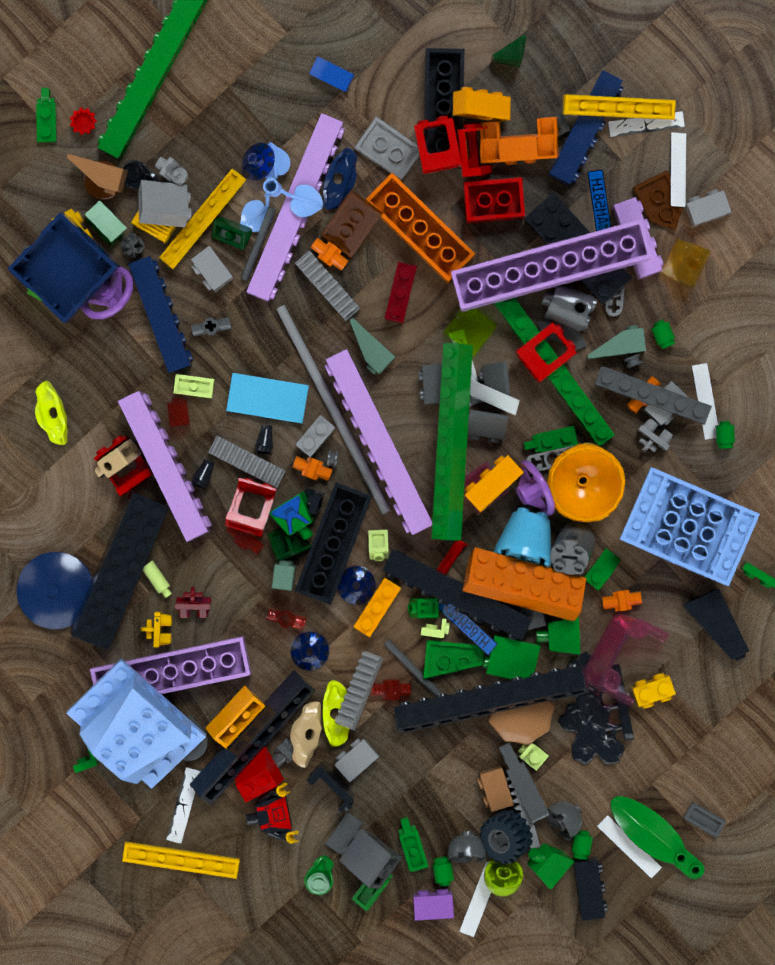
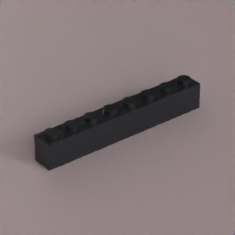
(449, 591)
(232, 760)

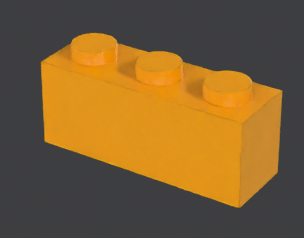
(481, 105)
(493, 482)
(377, 607)
(235, 717)

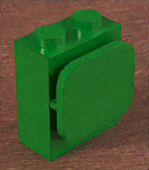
(512, 658)

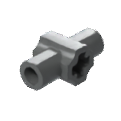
(201, 328)
(284, 753)

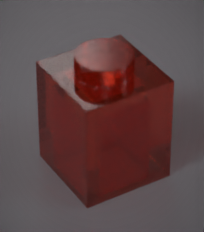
(178, 412)

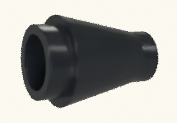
(264, 442)
(203, 474)

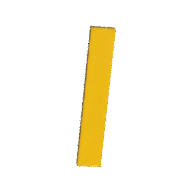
(618, 107)
(202, 218)
(181, 860)

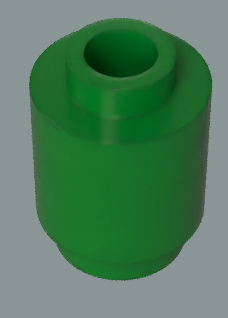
(663, 334)
(725, 434)
(582, 845)
(443, 871)

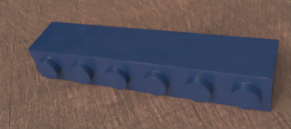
(583, 132)
(160, 315)

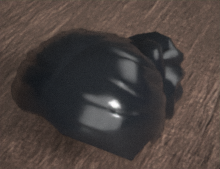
(136, 172)

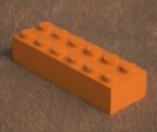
(420, 228)
(524, 584)

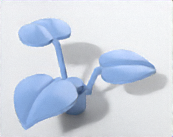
(305, 200)

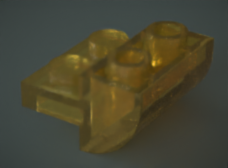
(685, 263)

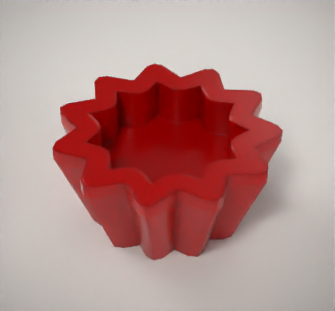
(83, 121)

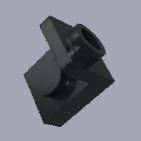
(315, 500)

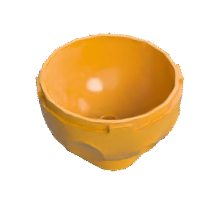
(599, 493)

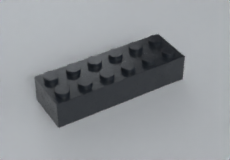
(442, 77)
(556, 223)
(333, 543)

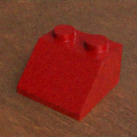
(258, 776)

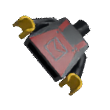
(274, 815)

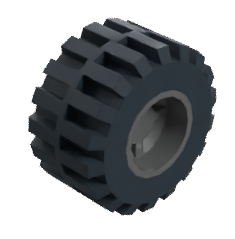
(506, 836)

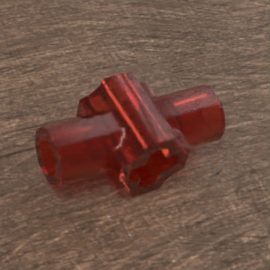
(246, 540)
(275, 616)
(391, 689)

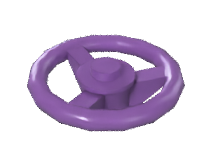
(111, 295)
(534, 489)

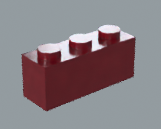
(400, 293)

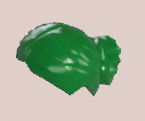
(319, 877)

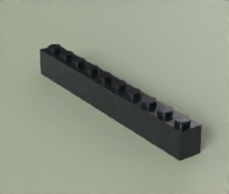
(491, 699)

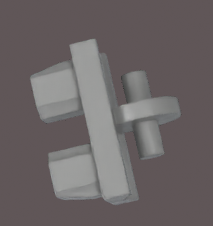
(172, 170)
(661, 441)

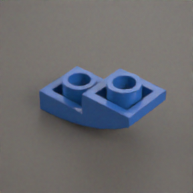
(331, 74)

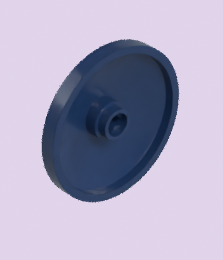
(53, 589)

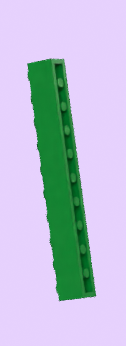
(150, 77)
(560, 378)
(452, 441)

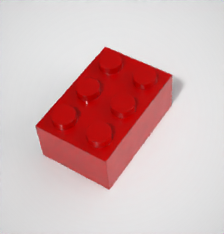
(494, 200)

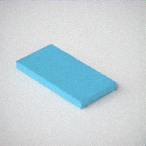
(267, 398)

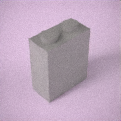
(163, 203)

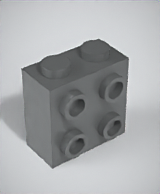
(431, 383)

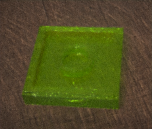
(470, 328)

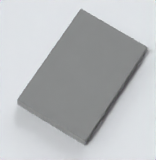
(388, 148)

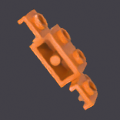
(519, 147)

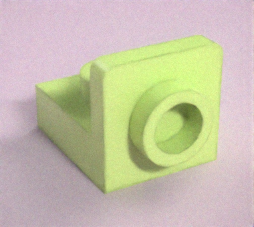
(378, 545)
(431, 630)
(532, 755)

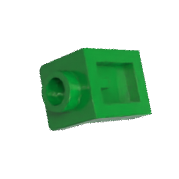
(423, 608)
(85, 763)

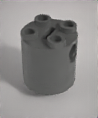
(562, 307)
(572, 549)

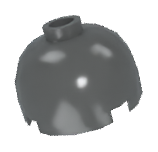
(566, 818)
(466, 848)

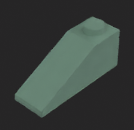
(626, 342)
(373, 351)

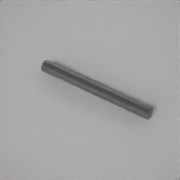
(258, 243)
(412, 668)

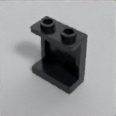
(335, 784)

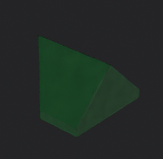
(512, 53)
(286, 545)

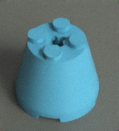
(526, 537)

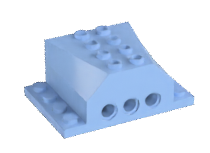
(689, 526)
(133, 726)

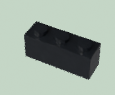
(590, 888)

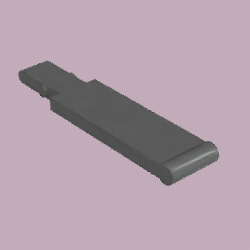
(524, 785)

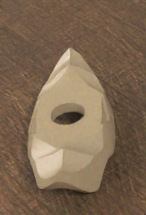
(302, 747)

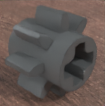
(132, 245)

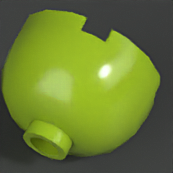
(503, 878)

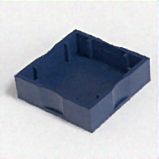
(64, 267)

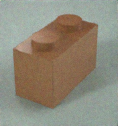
(496, 789)

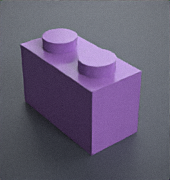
(433, 905)

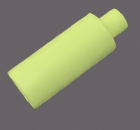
(157, 579)

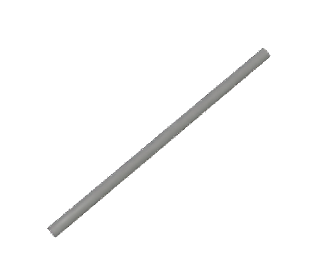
(333, 409)

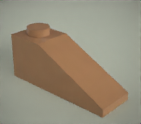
(101, 174)

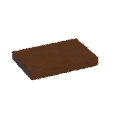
(351, 223)

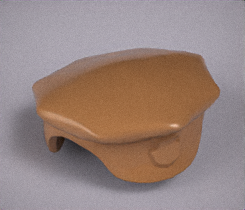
(524, 723)

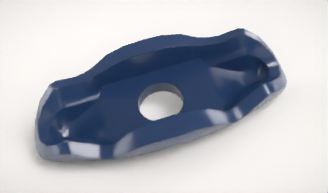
(345, 165)

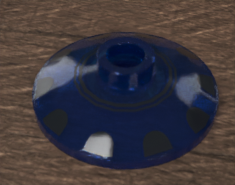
(258, 161)
(366, 581)
(314, 641)

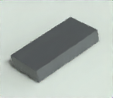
(704, 819)
(343, 832)

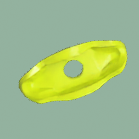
(46, 399)
(332, 699)

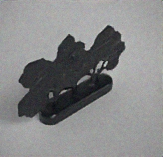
(591, 721)

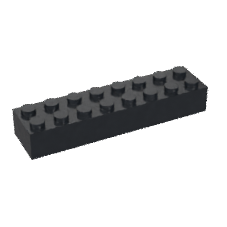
(119, 570)

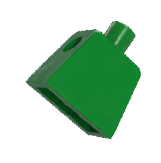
(561, 636)
(549, 864)

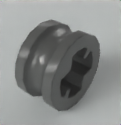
(633, 361)
(332, 459)

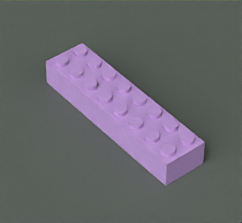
(164, 465)
(190, 665)

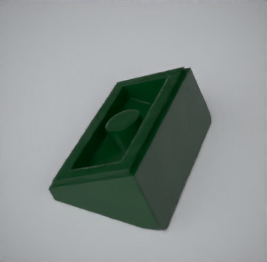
(231, 232)

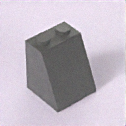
(369, 858)

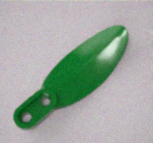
(654, 835)

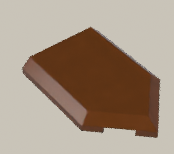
(656, 201)

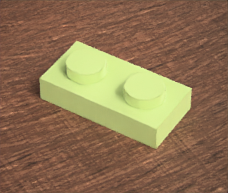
(193, 386)

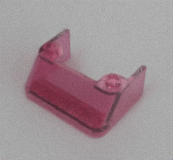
(599, 665)

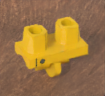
(159, 621)

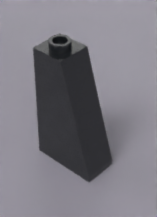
(717, 621)

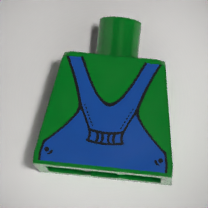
(294, 516)

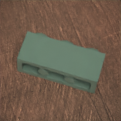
(284, 575)

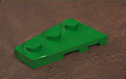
(450, 657)

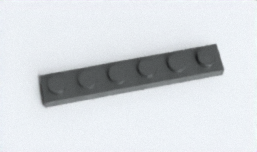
(653, 395)

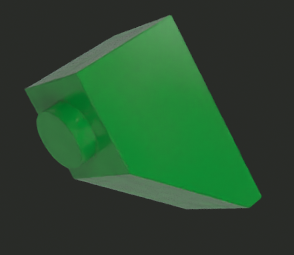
(601, 569)

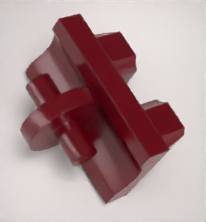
(193, 601)

